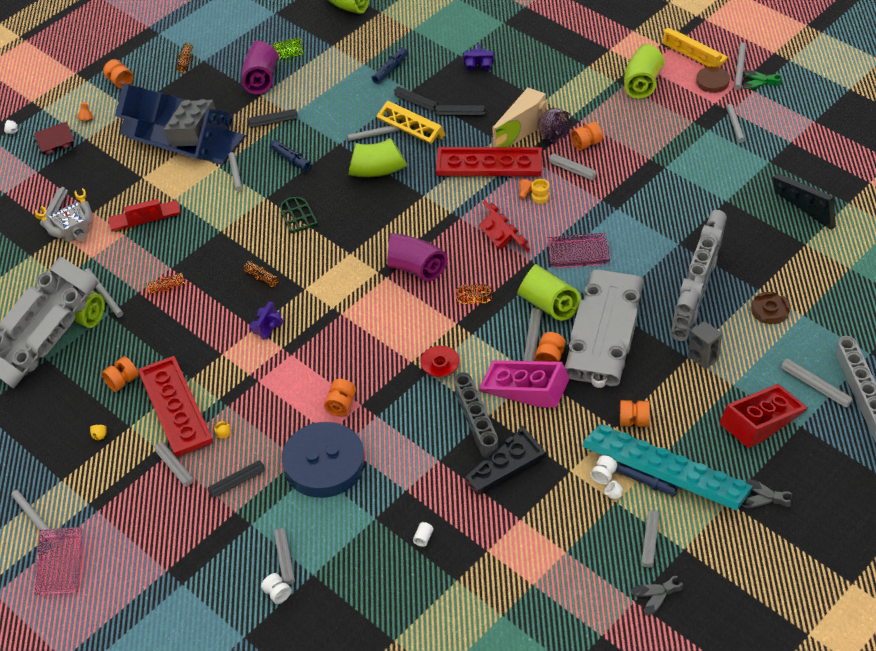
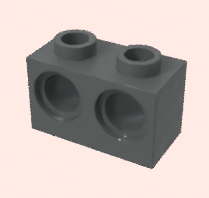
(704, 344)

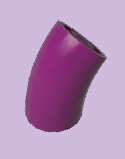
(259, 67)
(416, 257)

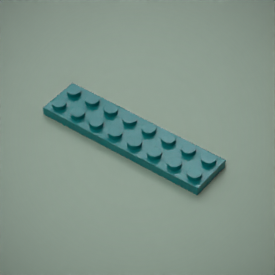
(668, 466)

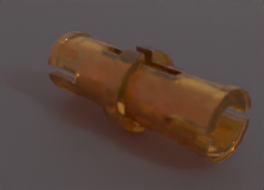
(184, 57)
(269, 278)
(165, 283)

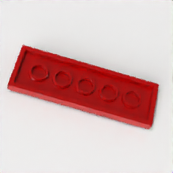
(489, 161)
(175, 406)

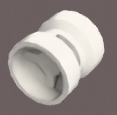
(603, 471)
(276, 588)

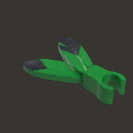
(761, 79)

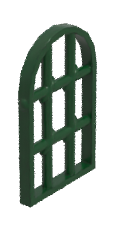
(295, 219)

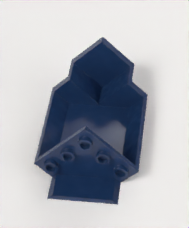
(148, 112)

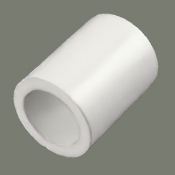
(423, 534)

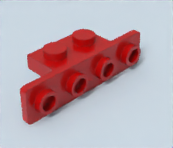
(143, 213)
(498, 230)

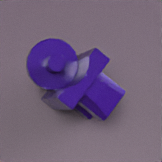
(478, 56)
(268, 319)

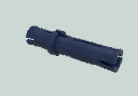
(400, 55)
(294, 157)
(654, 482)

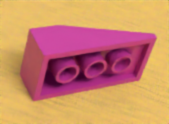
(526, 381)

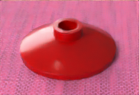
(439, 361)

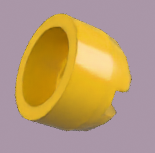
(222, 430)
(98, 432)

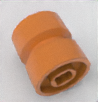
(117, 73)
(587, 135)
(550, 348)
(121, 372)
(340, 397)
(634, 413)

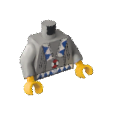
(70, 221)

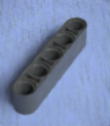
(475, 414)

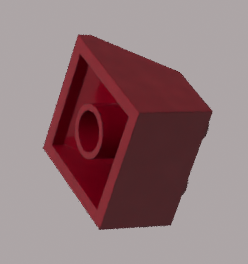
(53, 138)

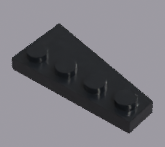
(809, 200)
(514, 456)

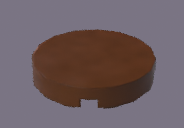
(713, 79)
(770, 308)

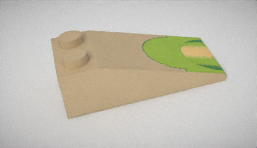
(520, 118)

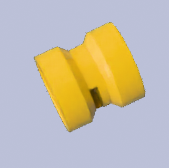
(540, 191)

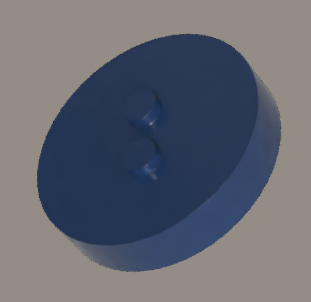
(323, 459)

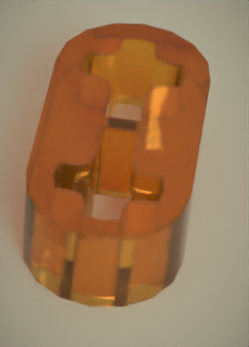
(473, 293)

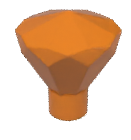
(84, 113)
(525, 188)

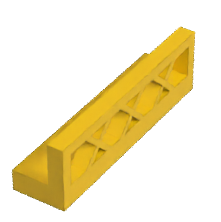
(693, 48)
(410, 119)

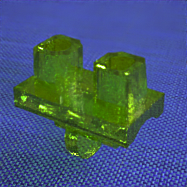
(288, 47)

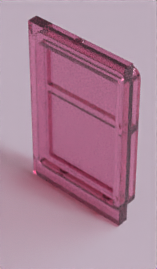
(578, 250)
(58, 561)

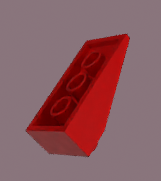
(761, 414)

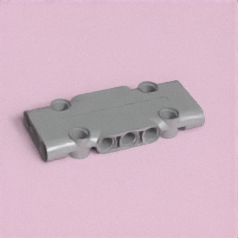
(698, 276)
(41, 318)
(604, 327)

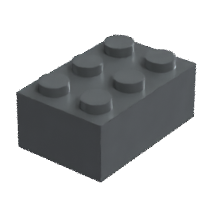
(187, 122)

